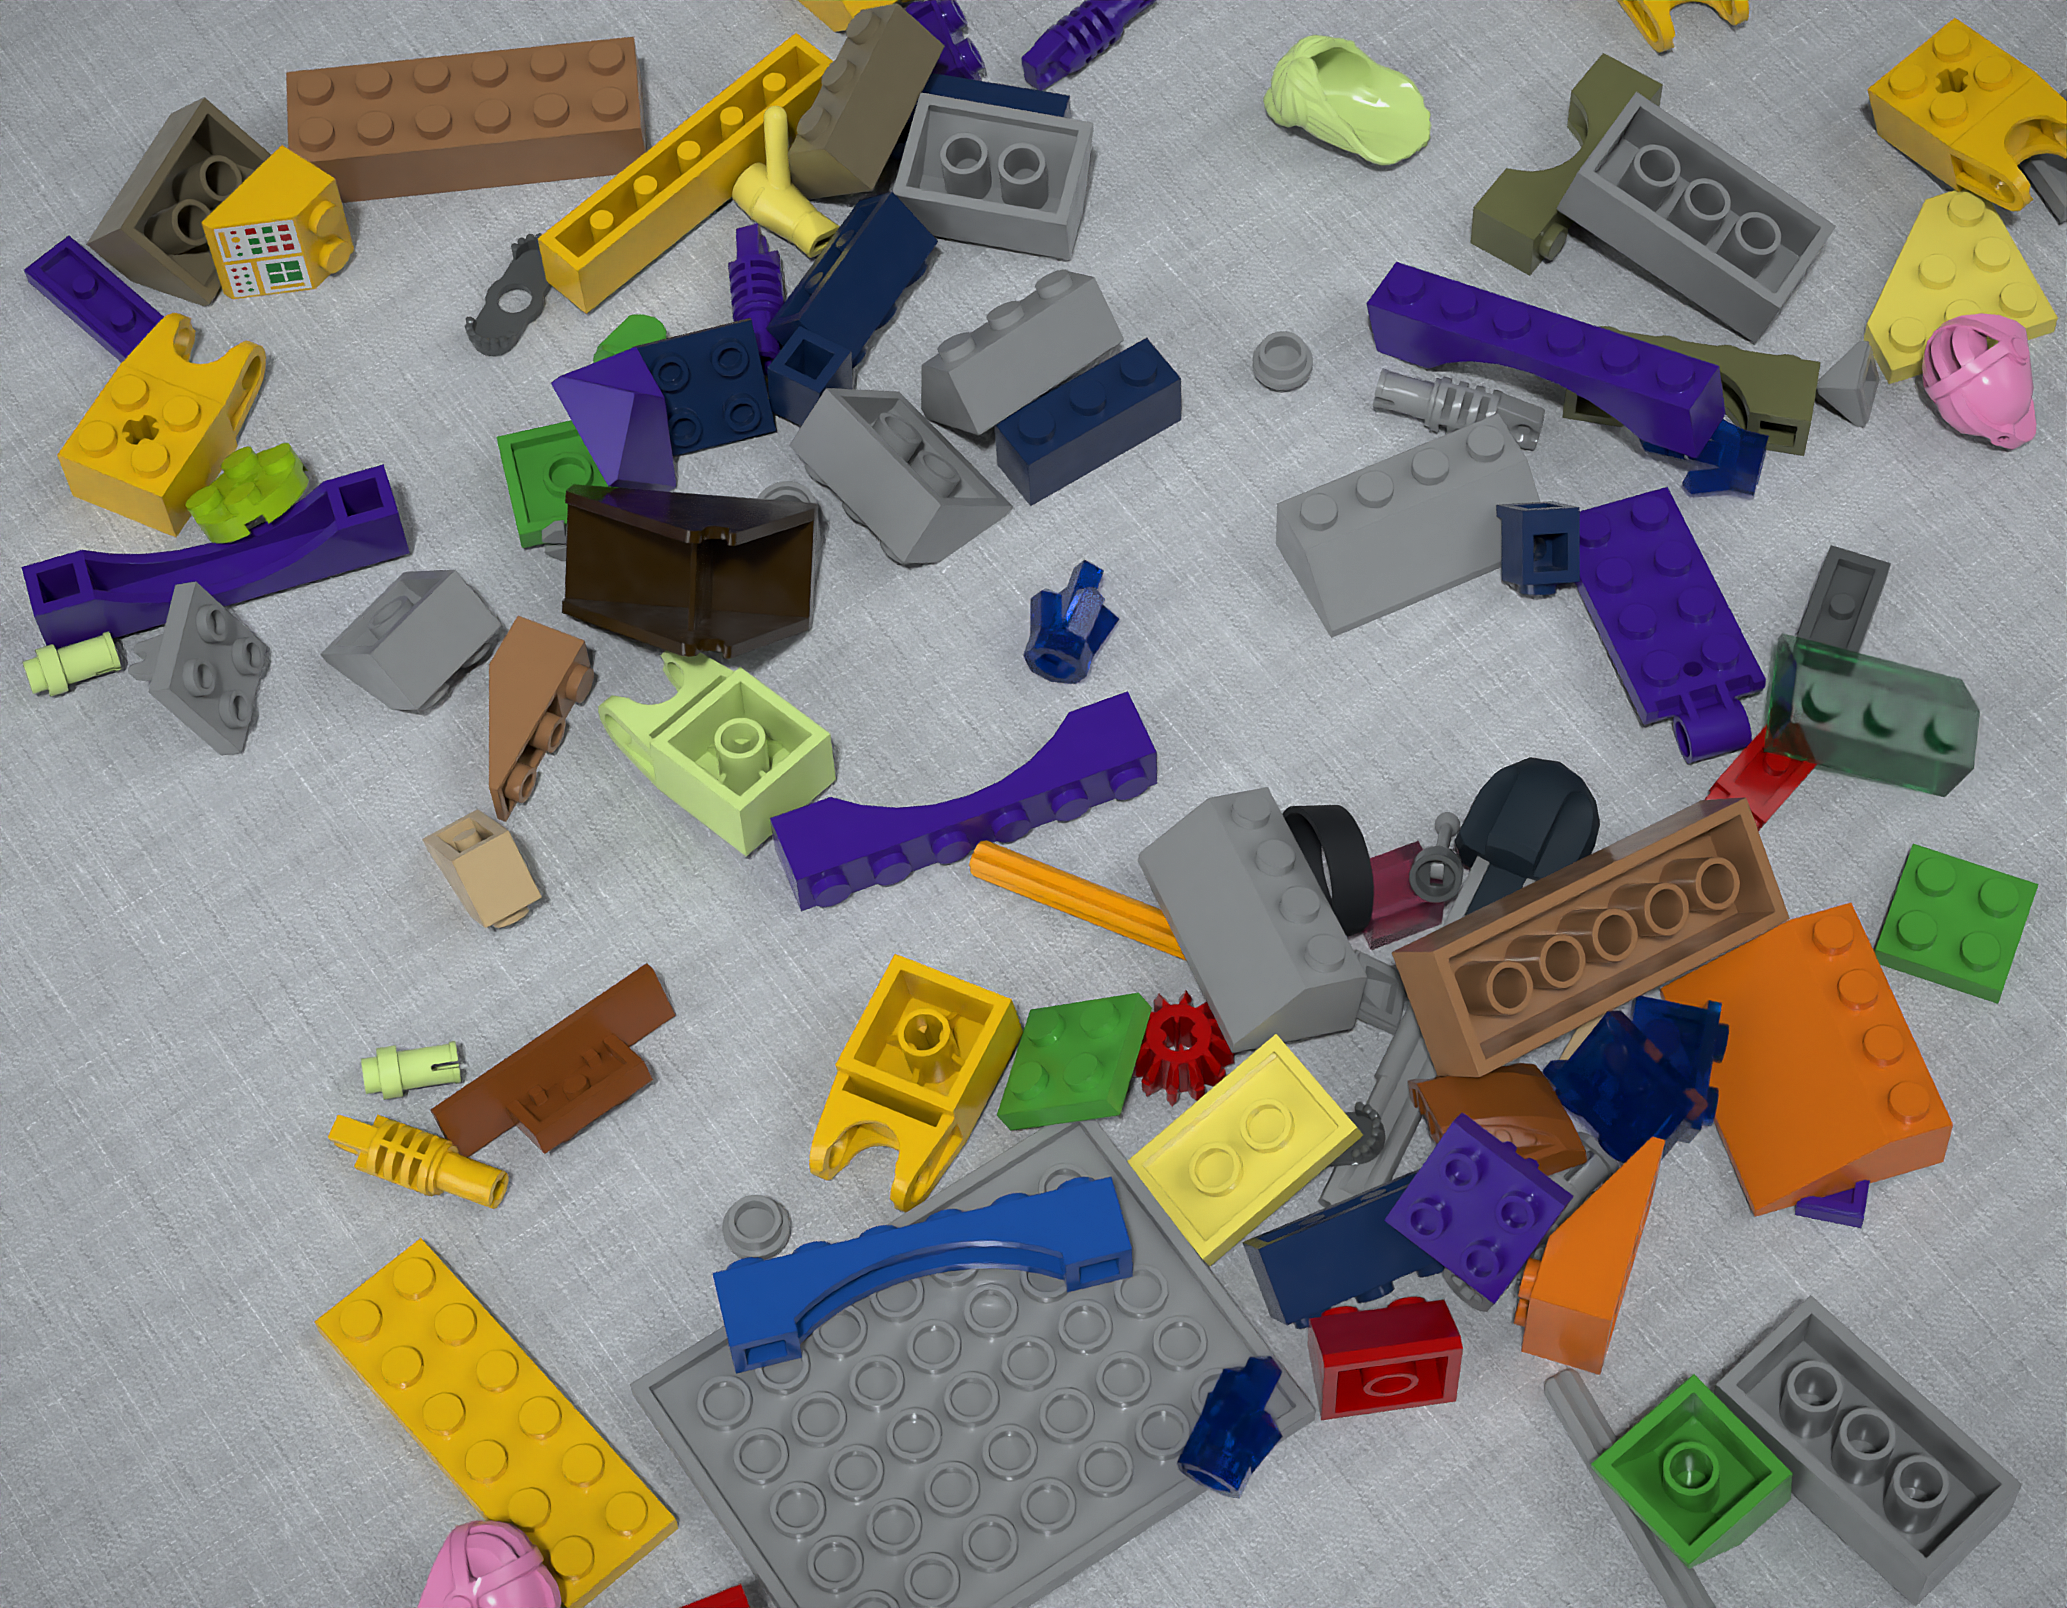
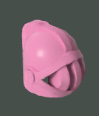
(1981, 387)
(489, 1568)

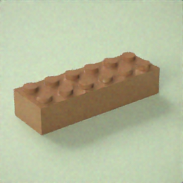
(470, 119)
(1590, 937)

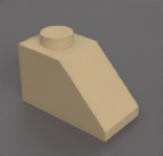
(484, 869)

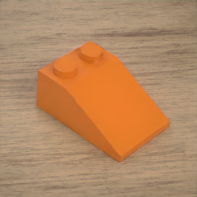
(1580, 1283)

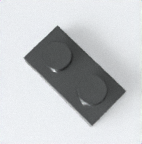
(1844, 599)

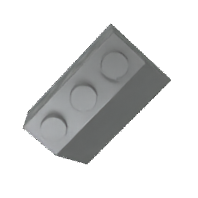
(996, 175)
(1018, 353)
(897, 474)

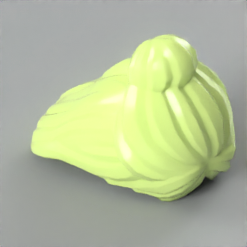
(1348, 100)

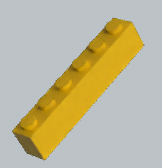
(678, 178)

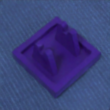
(1478, 1207)

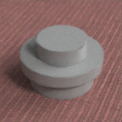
(1282, 361)
(756, 1227)

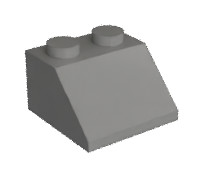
(414, 639)

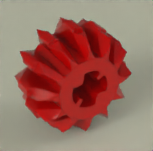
(1181, 1069)

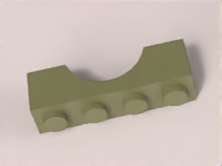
(1519, 210)
(1759, 391)

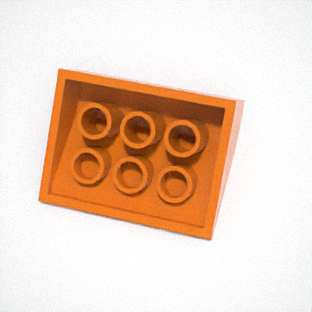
(1815, 1064)

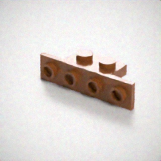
(564, 1073)

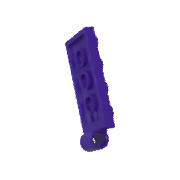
(1667, 623)

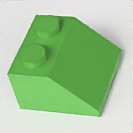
(1696, 1474)

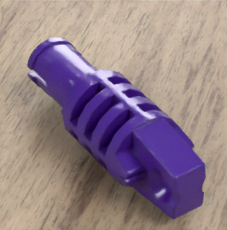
(1078, 39)
(757, 288)

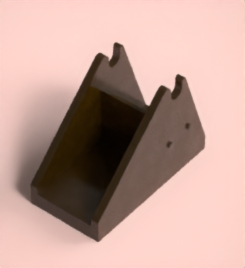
(690, 567)

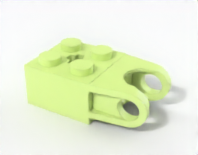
(723, 748)

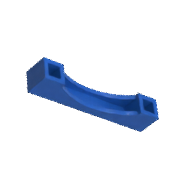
(1057, 1233)

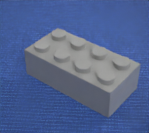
(1695, 217)
(1868, 1450)

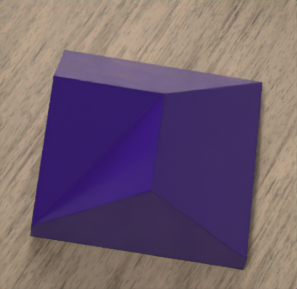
(621, 421)

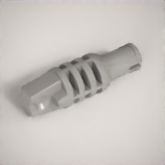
(1458, 405)

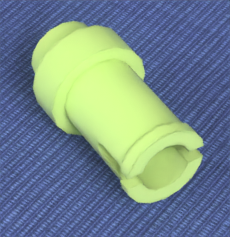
(58, 668)
(409, 1069)

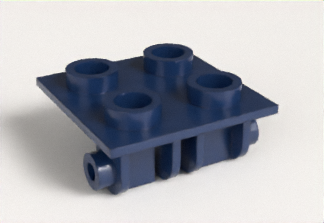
(711, 385)

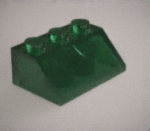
(1871, 717)

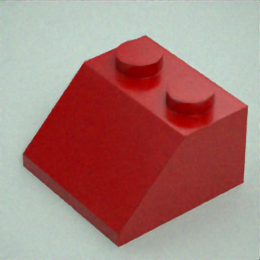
(1384, 1357)

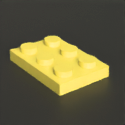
(1244, 1149)

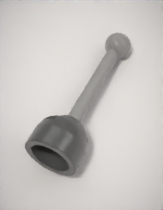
(1438, 863)

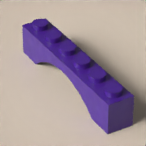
(1642, 385)
(328, 532)
(849, 846)

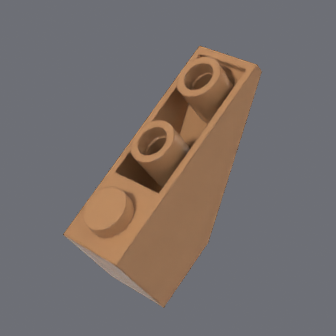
(531, 692)

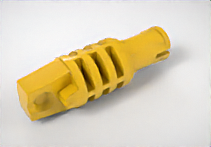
(417, 1160)

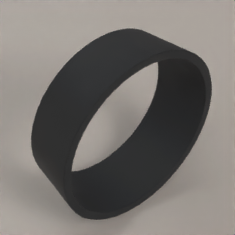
(1346, 857)

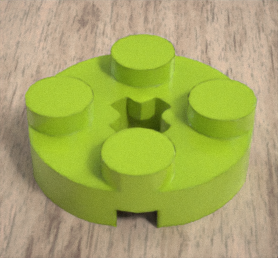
(249, 487)

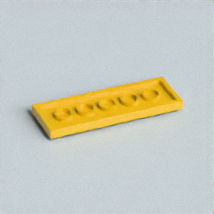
(495, 1422)

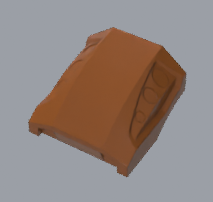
(1510, 1104)

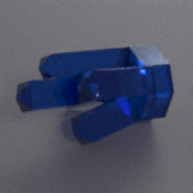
(1733, 456)
(1068, 627)
(1233, 1429)

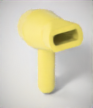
(772, 198)

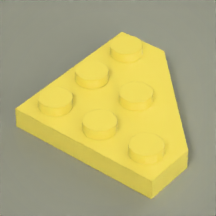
(1950, 267)

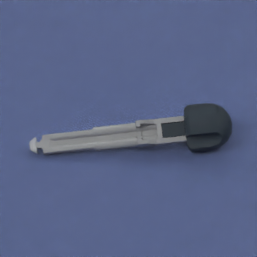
(1516, 832)

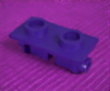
(944, 21)

